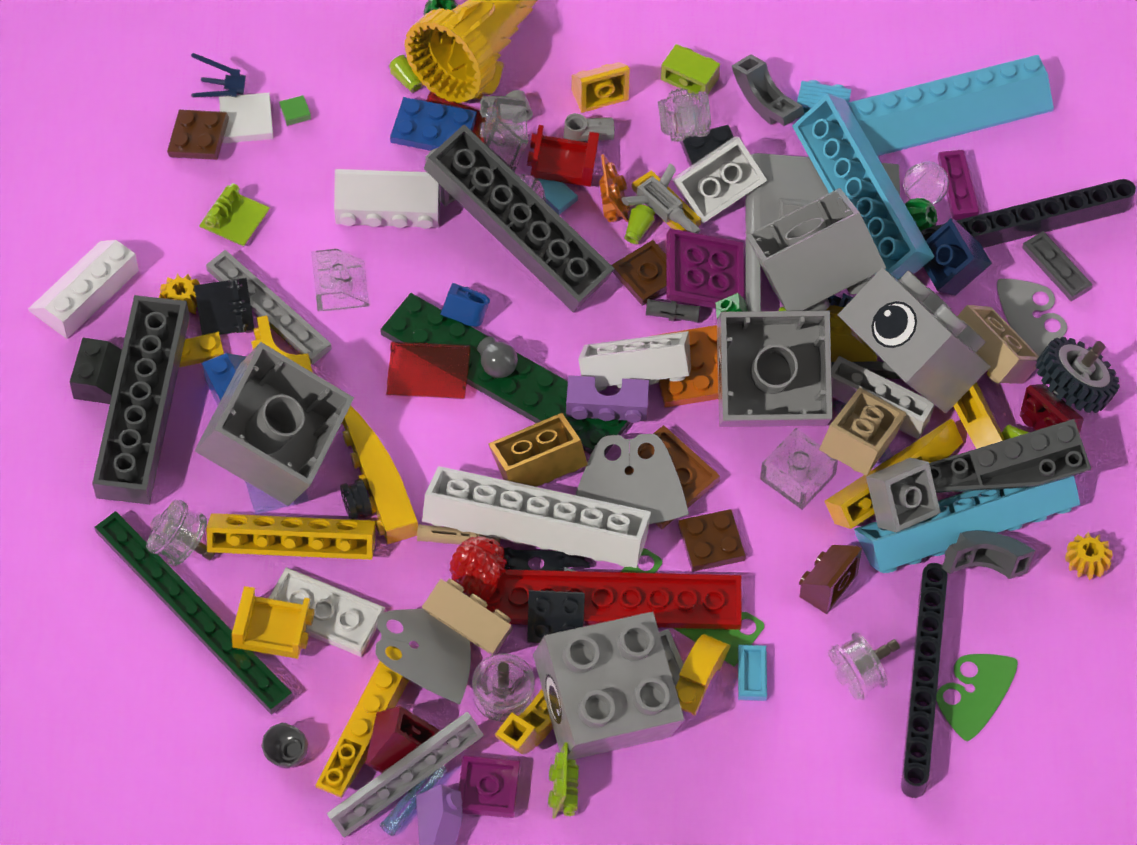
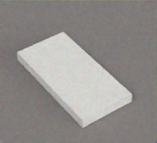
(338, 615)

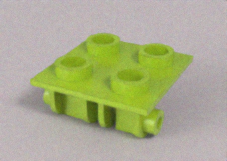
(234, 216)
(565, 780)

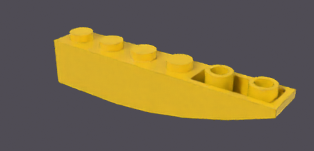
(978, 418)
(381, 480)
(854, 501)
(353, 745)

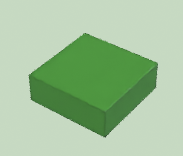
(295, 110)

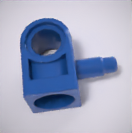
(465, 305)

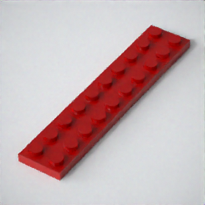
(675, 599)

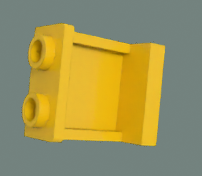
(271, 625)

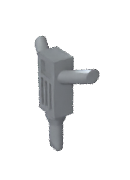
(661, 200)

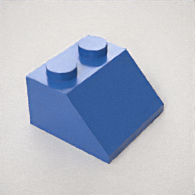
(219, 373)

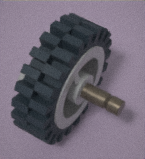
(1078, 374)

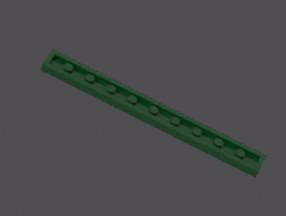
(193, 612)

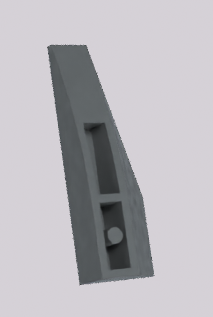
(1015, 462)

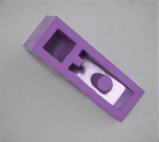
(439, 816)

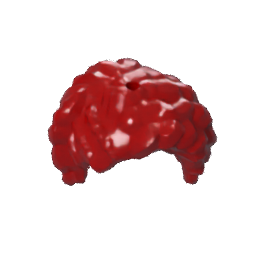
(478, 566)

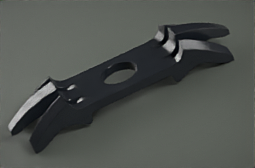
(552, 560)

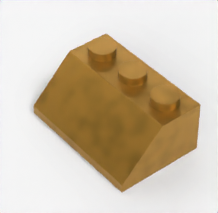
(539, 452)

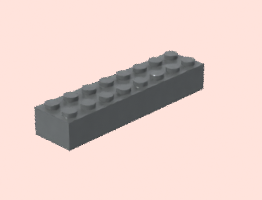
(518, 218)
(141, 400)

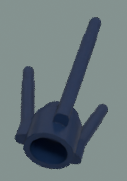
(233, 83)

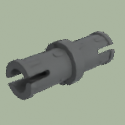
(672, 310)

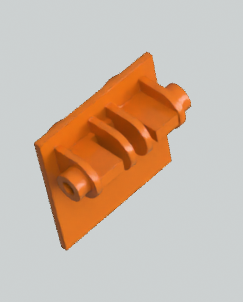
(612, 190)

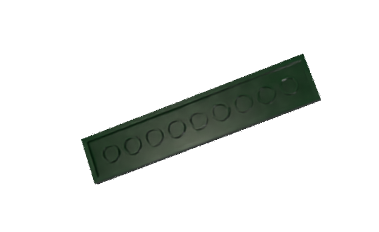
(528, 390)

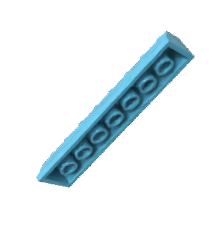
(954, 105)
(850, 163)
(967, 511)

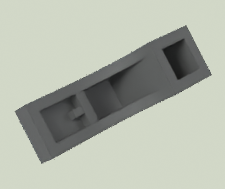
(762, 92)
(989, 551)

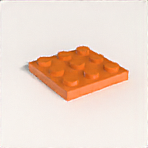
(703, 378)

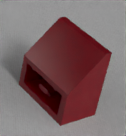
(1044, 409)
(395, 736)

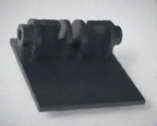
(224, 307)
(553, 613)

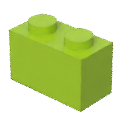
(690, 70)

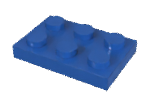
(428, 124)

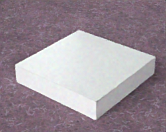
(248, 117)

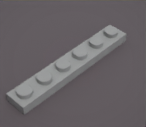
(265, 302)
(405, 774)

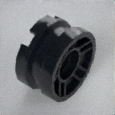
(356, 499)

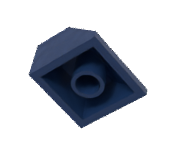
(956, 260)

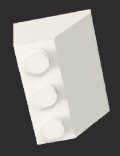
(719, 179)

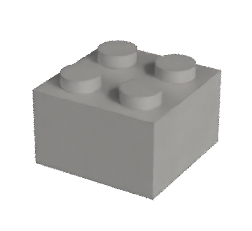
(903, 494)

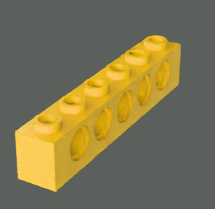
(291, 536)

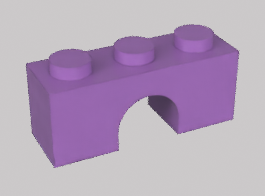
(586, 402)

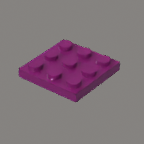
(703, 268)

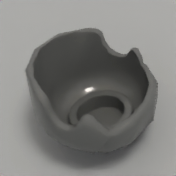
(284, 745)

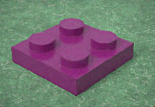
(489, 786)

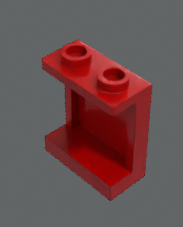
(562, 158)

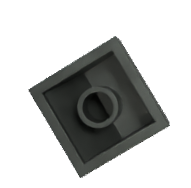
(95, 371)

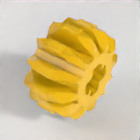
(181, 289)
(1079, 555)

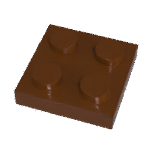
(198, 134)
(643, 272)
(711, 540)

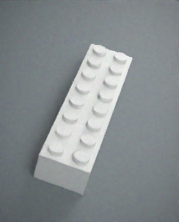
(536, 516)

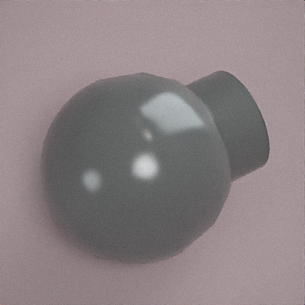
(497, 357)

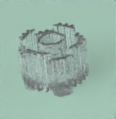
(685, 114)

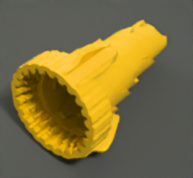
(460, 47)

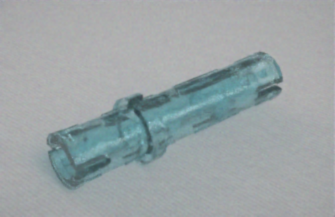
(392, 822)

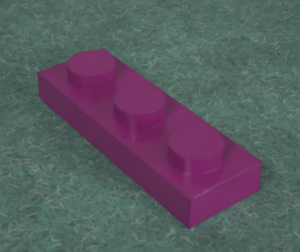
(960, 189)

